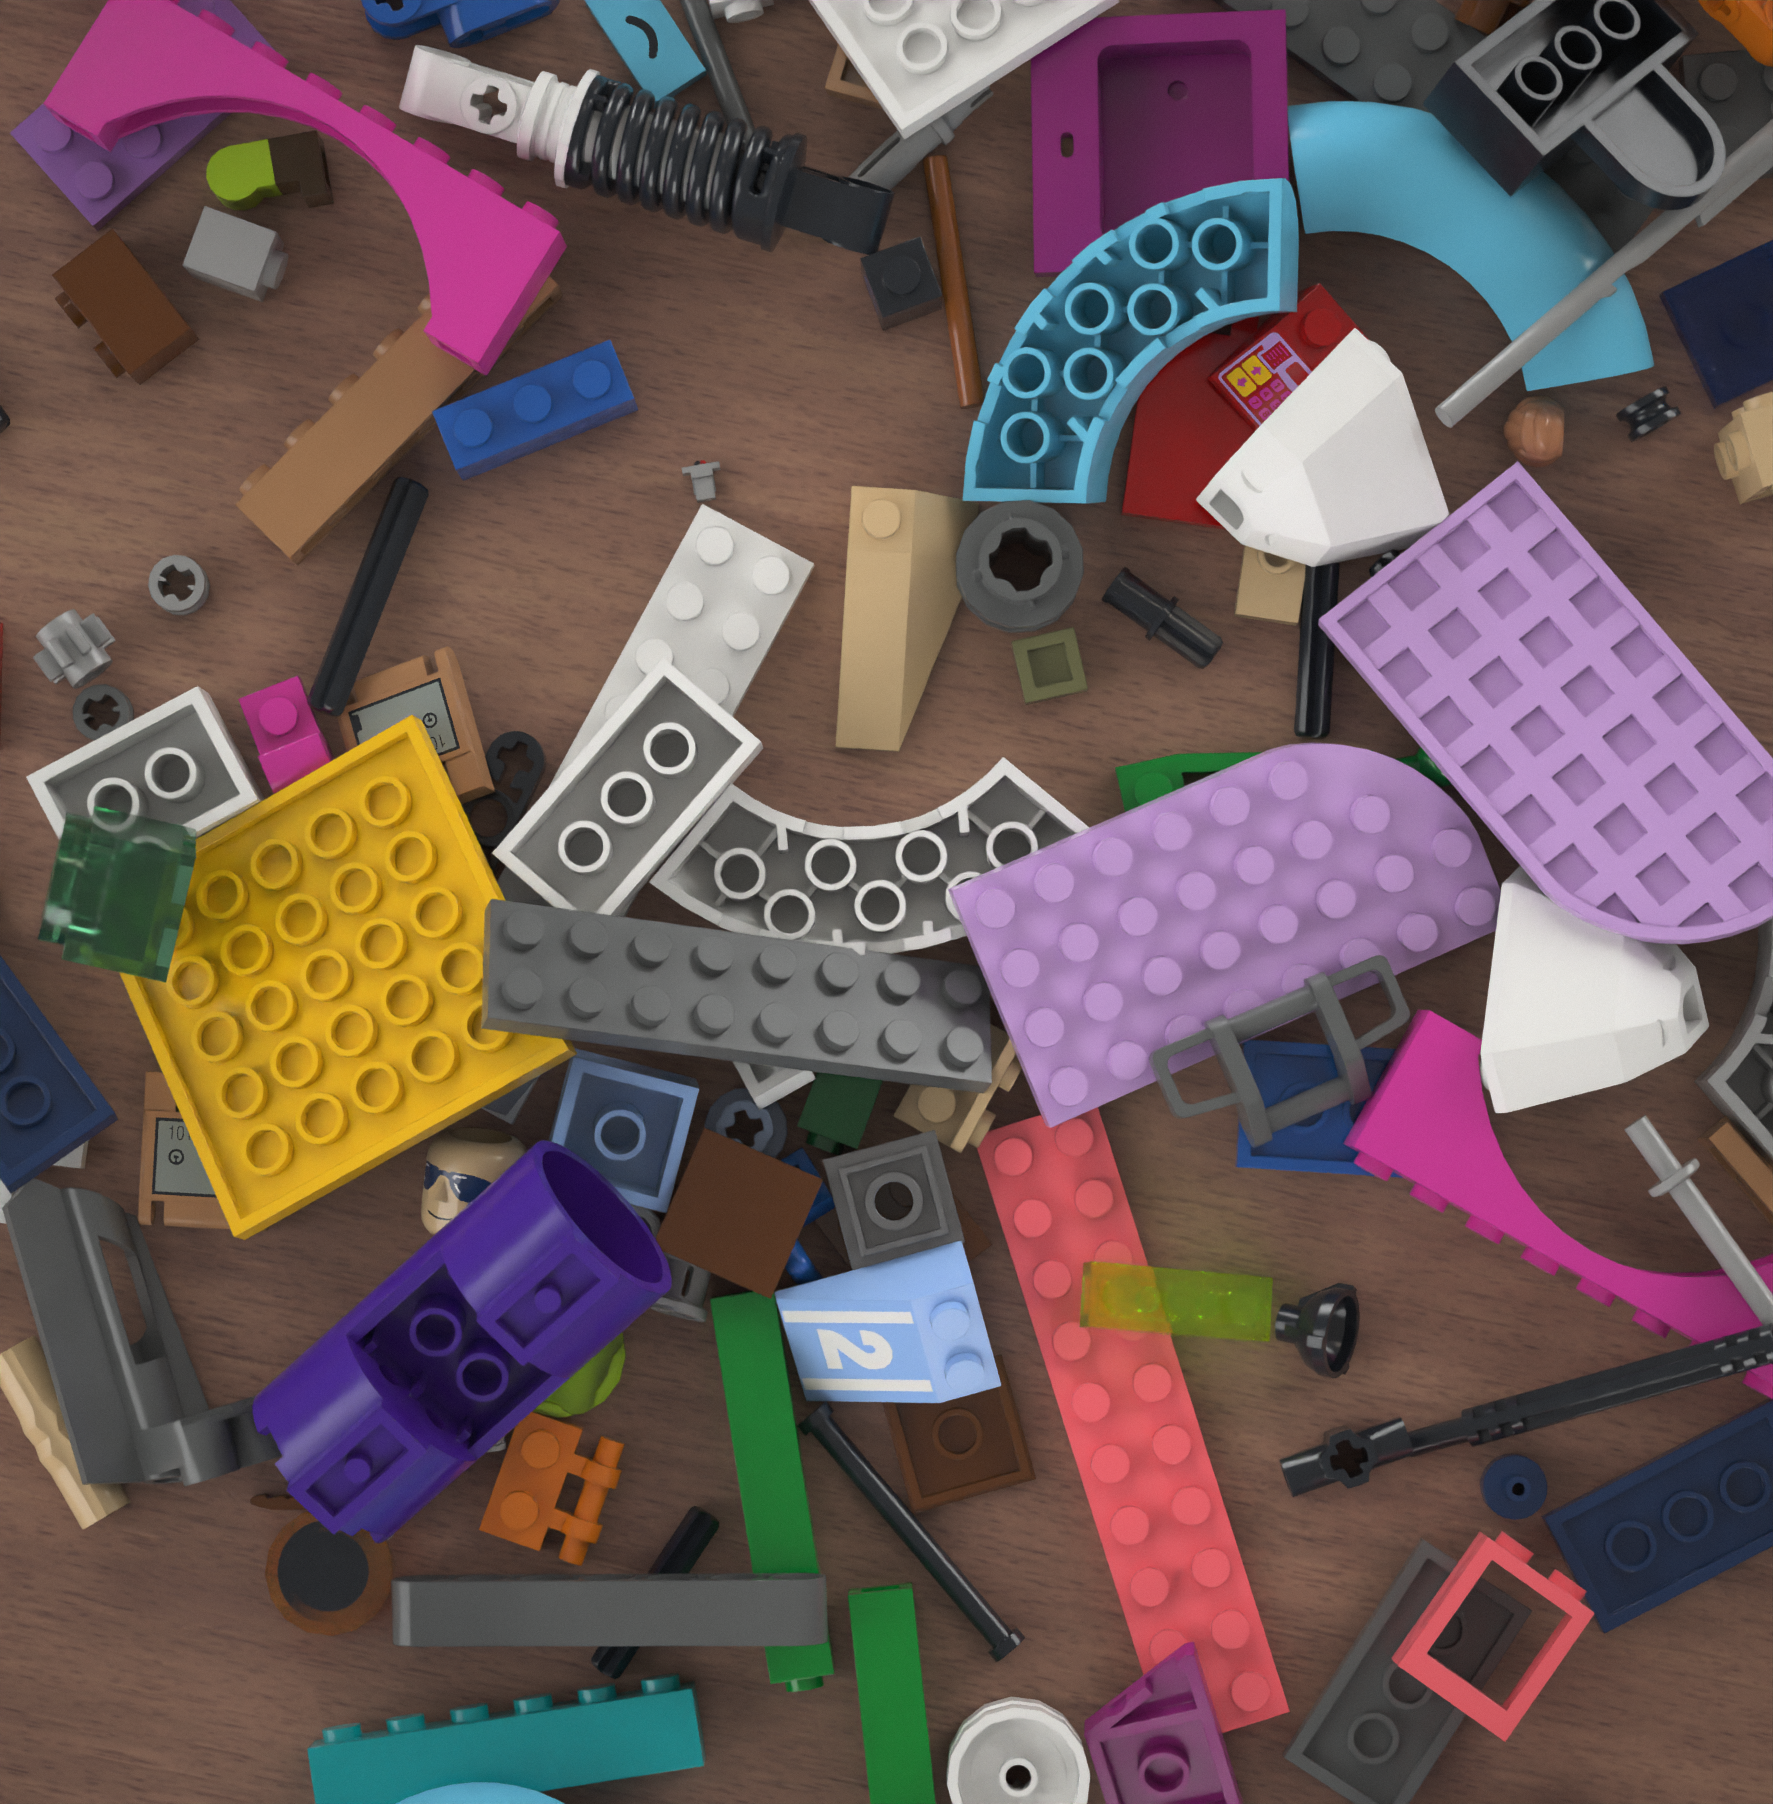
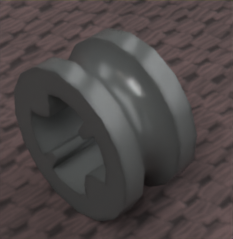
(100, 694)

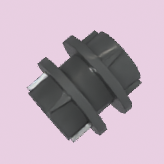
(1042, 534)

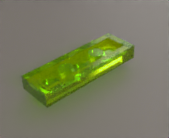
(1176, 1302)

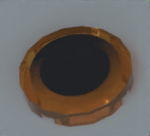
(327, 1579)

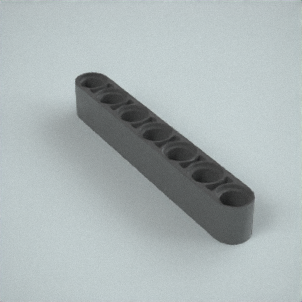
(610, 1609)

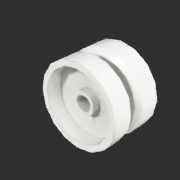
(1017, 1734)

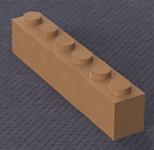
(364, 433)

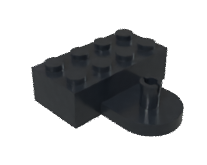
(1591, 80)

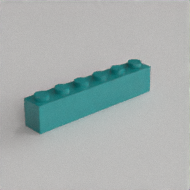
(529, 1747)

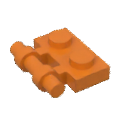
(533, 1479)

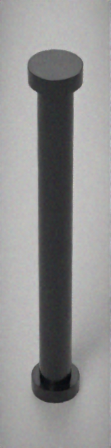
(911, 1532)

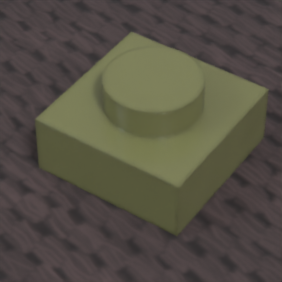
(1049, 666)

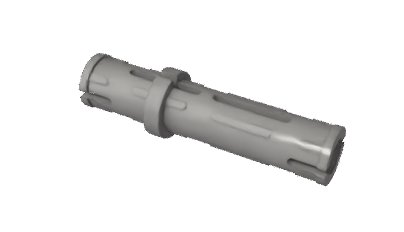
(899, 157)

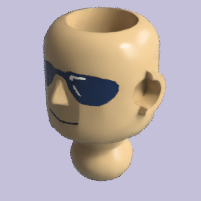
(460, 1168)

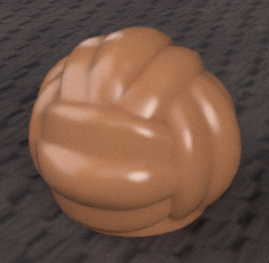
(1536, 431)

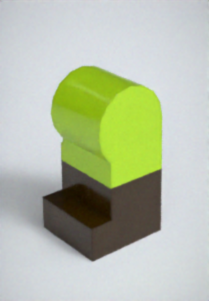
(271, 168)

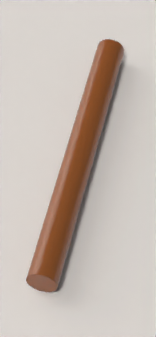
(953, 281)

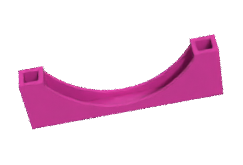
(163, 63)
(1436, 1132)

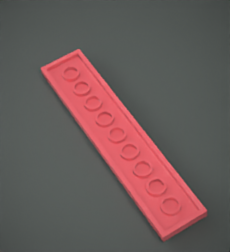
(1129, 1417)

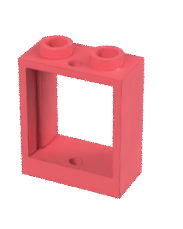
(1558, 1589)

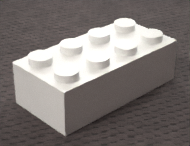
(629, 796)

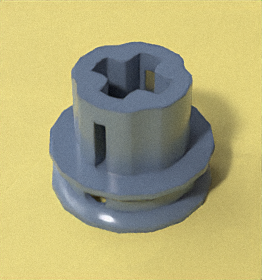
(774, 1121)

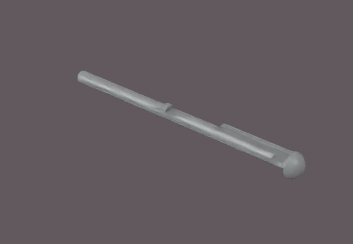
(1740, 172)

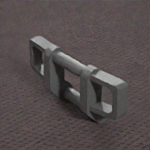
(1226, 1034)

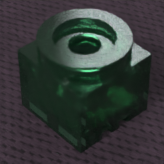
(118, 891)

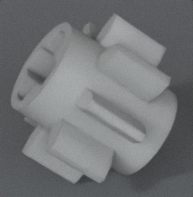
(74, 649)

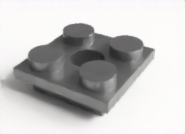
(860, 1174)

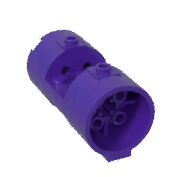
(461, 1343)

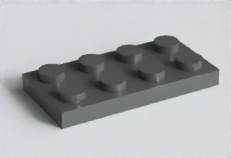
(1376, 1723)

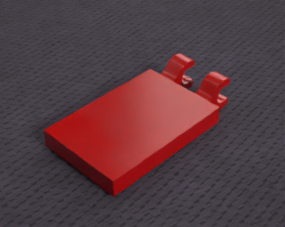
(1184, 433)

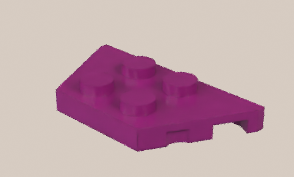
(1163, 1739)

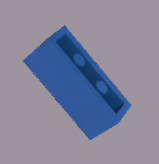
(535, 410)

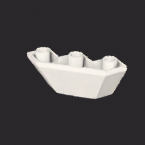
(1333, 467)
(1578, 1003)

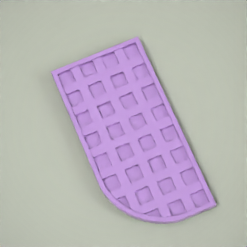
(1569, 720)
(1218, 909)

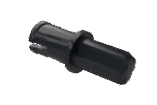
(1163, 619)

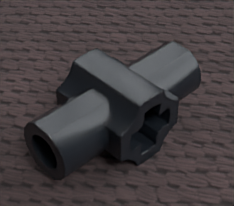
(1379, 1446)

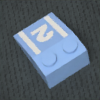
(891, 1331)

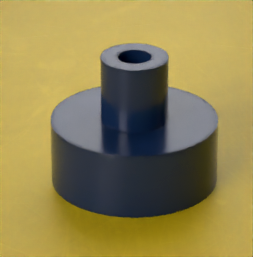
(1499, 1480)

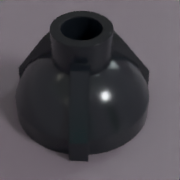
(1322, 1328)

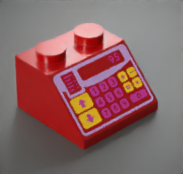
(1282, 355)

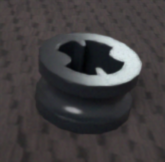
(1648, 414)

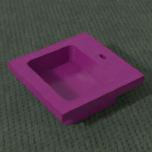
(1151, 118)

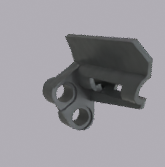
(125, 1406)

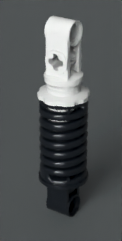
(652, 155)

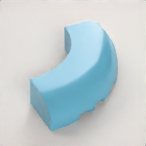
(1413, 182)
(1115, 324)

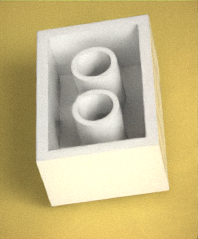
(161, 766)

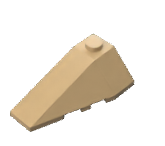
(895, 608)

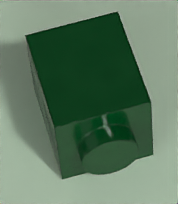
(838, 1111)

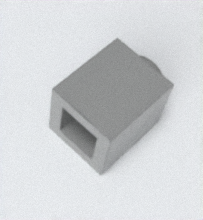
(236, 255)

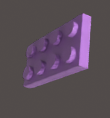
(107, 181)

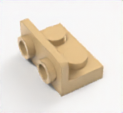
(960, 1114)

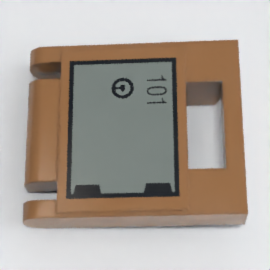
(434, 698)
(172, 1166)

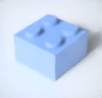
(626, 1123)

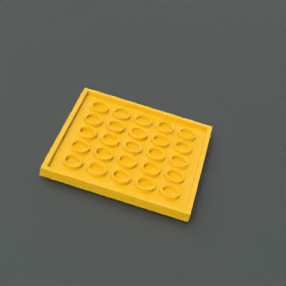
(332, 982)

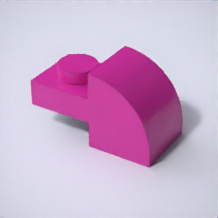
(285, 732)

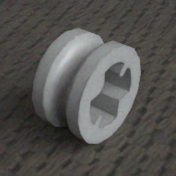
(186, 567)

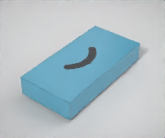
(649, 44)

